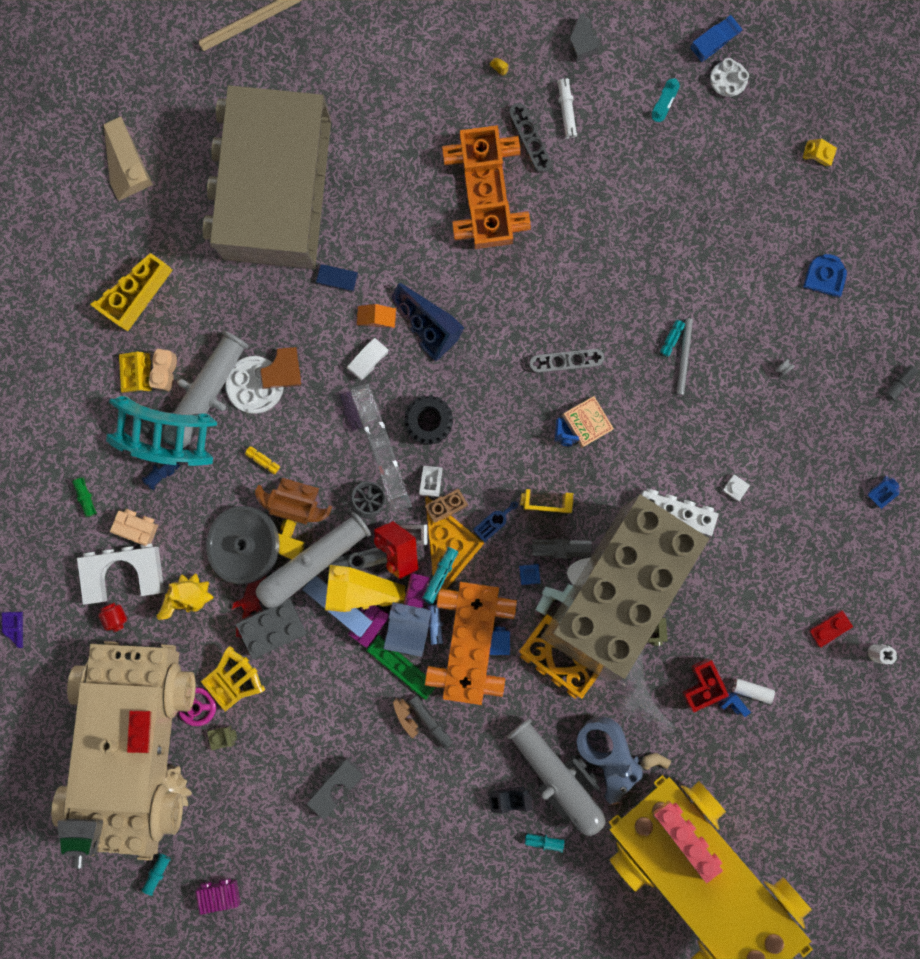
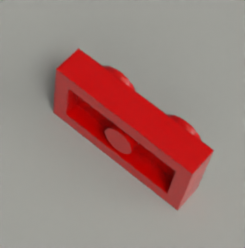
(831, 628)
(139, 731)

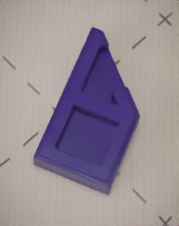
(13, 627)

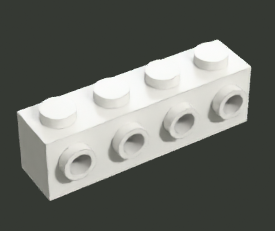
(701, 519)

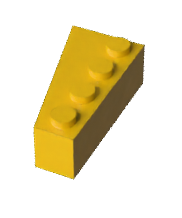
(134, 292)

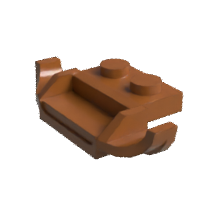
(293, 502)

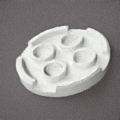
(245, 386)

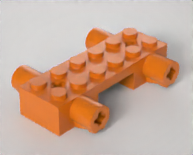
(486, 187)
(470, 643)

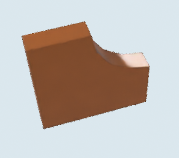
(283, 371)

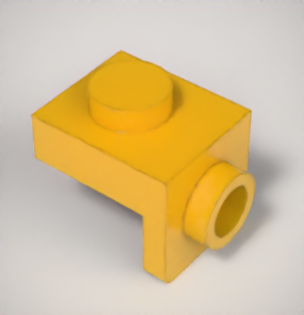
(820, 151)

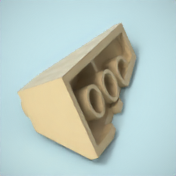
(124, 164)

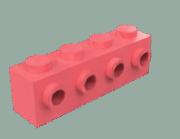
(693, 847)

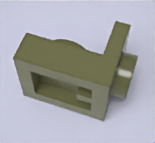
(661, 631)
(222, 737)

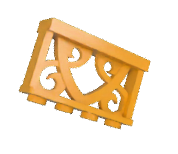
(546, 653)

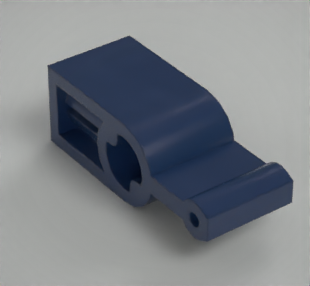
(494, 527)

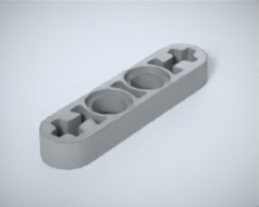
(566, 358)

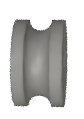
(784, 368)

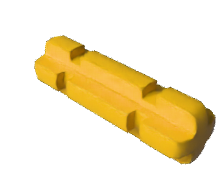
(262, 460)

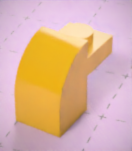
(289, 546)

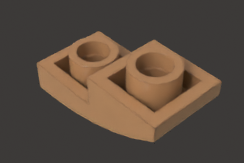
(446, 506)
(402, 711)

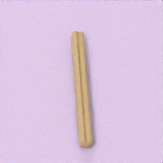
(245, 23)

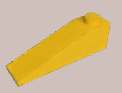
(355, 589)

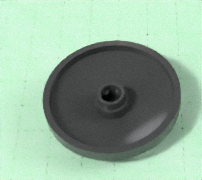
(242, 545)

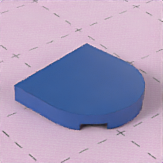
(826, 275)

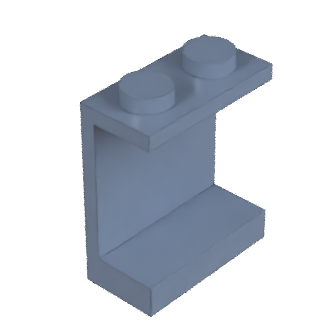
(407, 629)

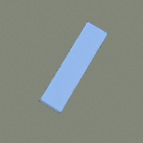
(354, 619)

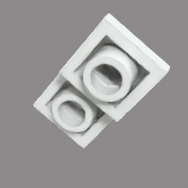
(367, 359)

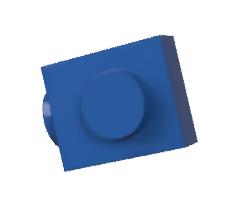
(563, 433)

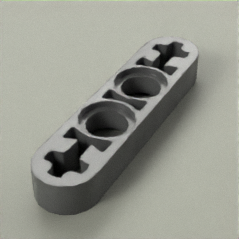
(530, 138)

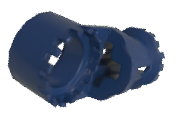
(158, 474)

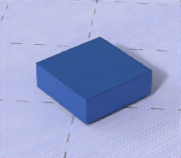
(529, 574)

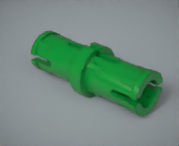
(84, 497)

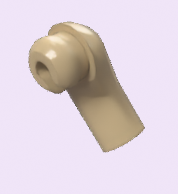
(655, 759)

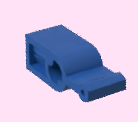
(715, 38)

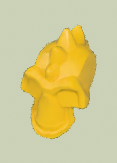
(185, 595)

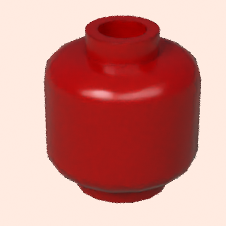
(112, 617)

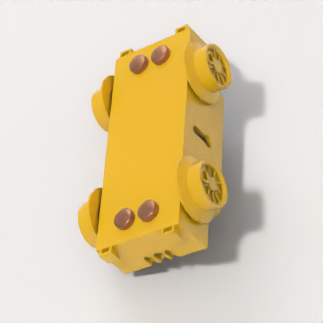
(731, 911)

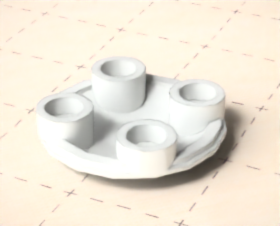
(729, 78)

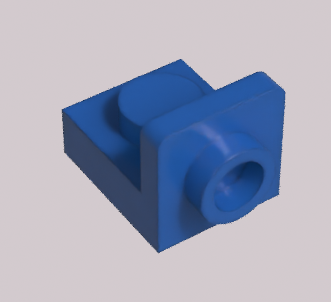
(885, 492)
(737, 705)

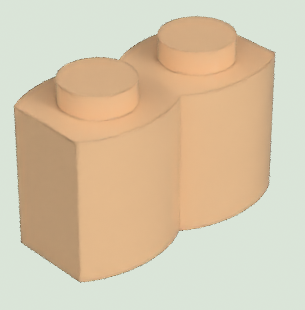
(161, 375)

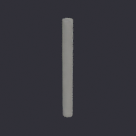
(684, 356)

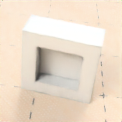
(736, 487)

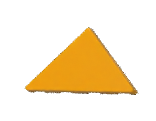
(454, 535)

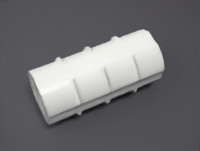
(882, 654)

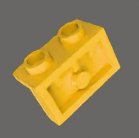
(135, 372)

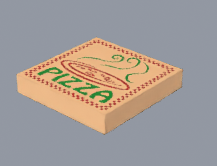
(587, 421)

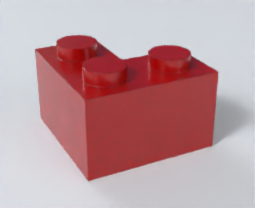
(399, 547)
(709, 688)

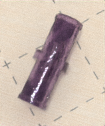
(351, 411)

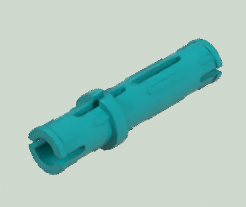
(442, 571)

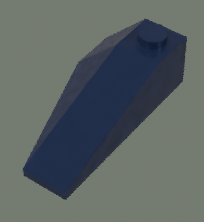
(433, 325)

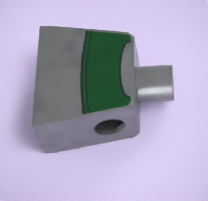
(79, 839)

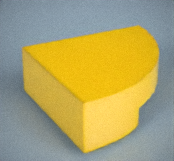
(499, 65)

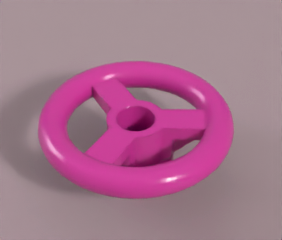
(192, 713)

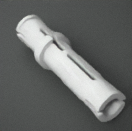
(567, 108)

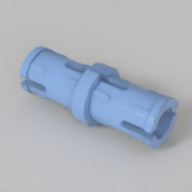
(435, 625)

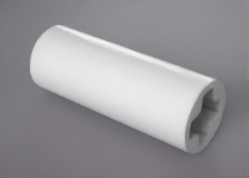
(753, 691)

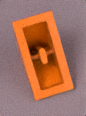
(376, 316)

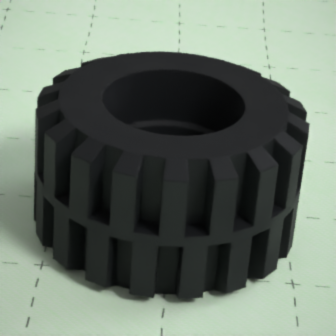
(416, 408)

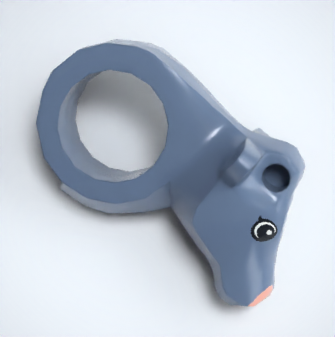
(619, 767)

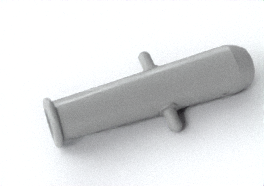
(207, 385)
(311, 562)
(559, 780)

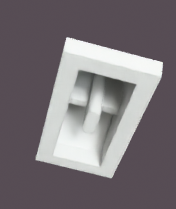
(431, 481)
(420, 532)

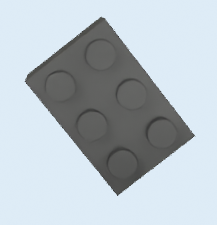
(271, 628)

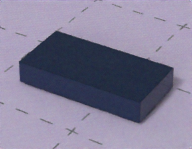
(337, 277)

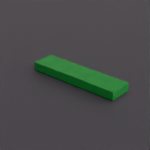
(400, 667)

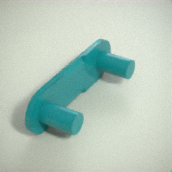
(665, 100)

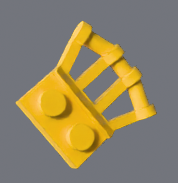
(223, 687)

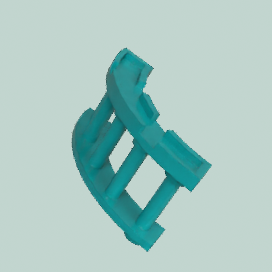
(155, 452)

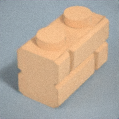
(133, 527)

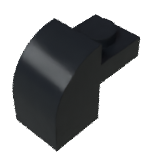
(510, 799)

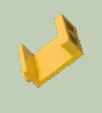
(567, 504)

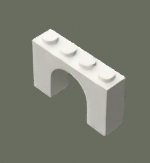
(93, 571)

